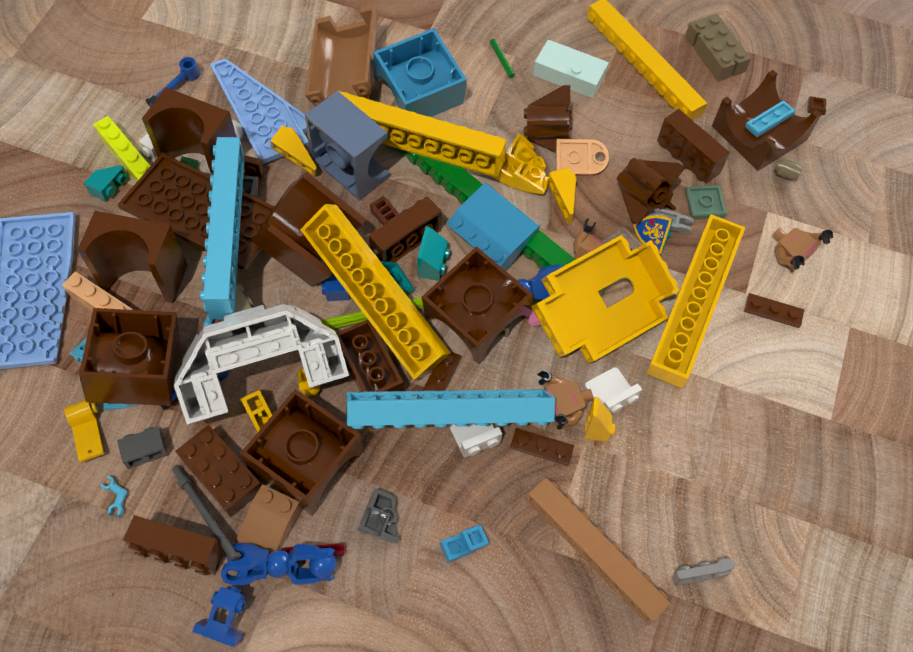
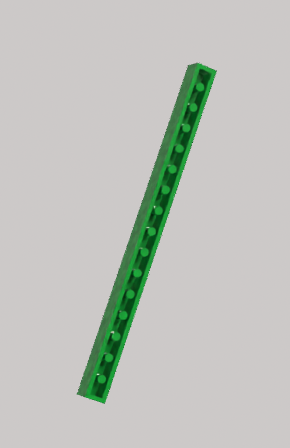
(462, 185)

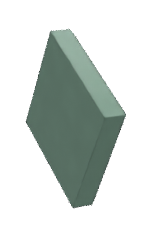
(705, 201)

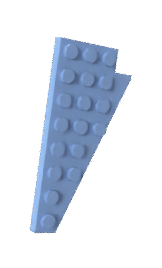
(258, 109)

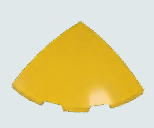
(523, 167)

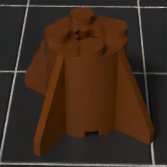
(549, 118)
(648, 186)

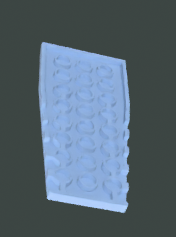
(33, 267)

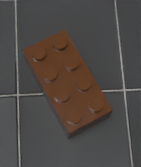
(692, 146)
(406, 230)
(369, 359)
(219, 470)
(173, 545)

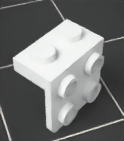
(614, 390)
(475, 438)

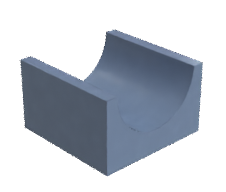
(344, 143)

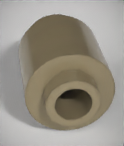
(788, 169)

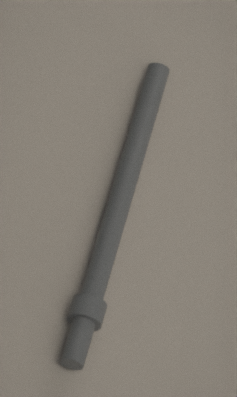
(186, 484)

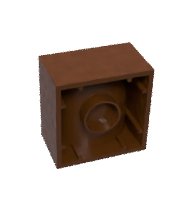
(130, 357)

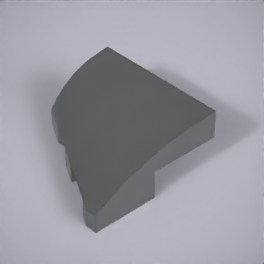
(380, 517)

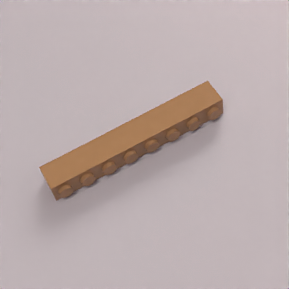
(598, 551)

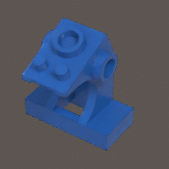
(232, 601)

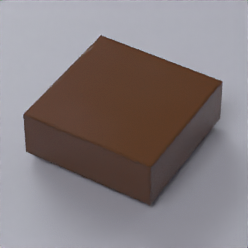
(817, 103)

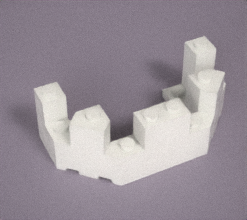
(249, 338)

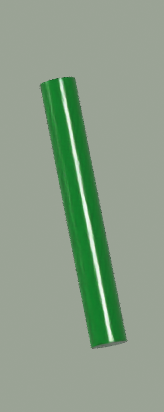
(502, 58)

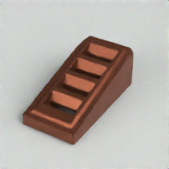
(380, 206)

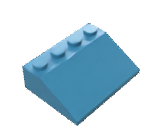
(493, 225)

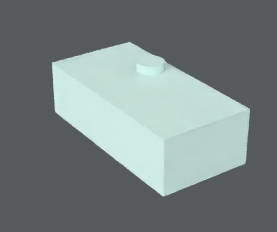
(570, 67)

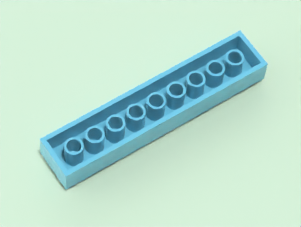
(223, 228)
(449, 407)

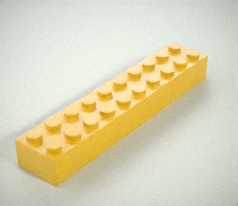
(435, 137)
(375, 291)
(696, 302)

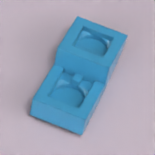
(464, 543)

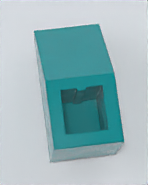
(106, 181)

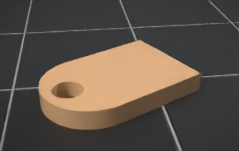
(580, 156)

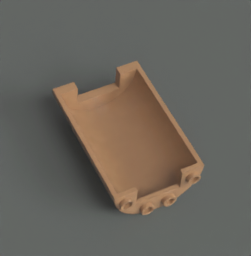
(342, 57)

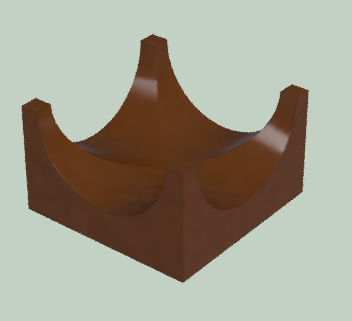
(773, 144)
(477, 301)

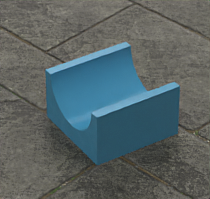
(421, 74)

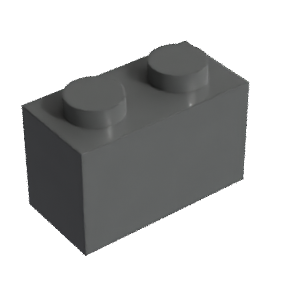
(142, 447)

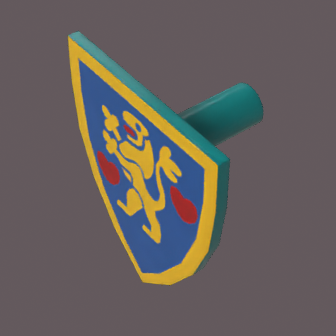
(655, 229)

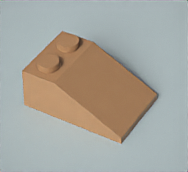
(269, 519)

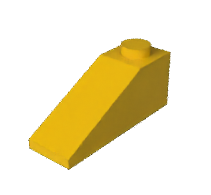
(290, 146)
(562, 185)
(256, 408)
(599, 422)

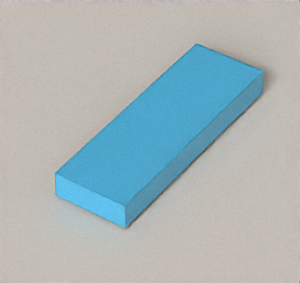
(770, 118)

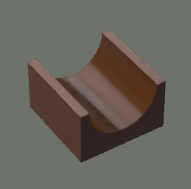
(186, 125)
(281, 231)
(128, 244)
(301, 450)

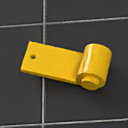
(85, 429)

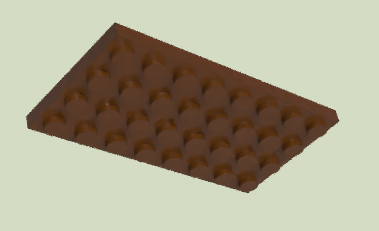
(180, 197)

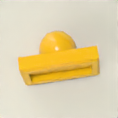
(304, 387)

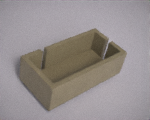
(717, 47)

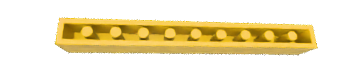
(646, 59)

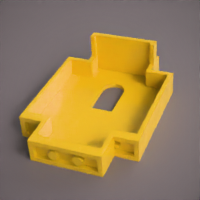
(577, 315)

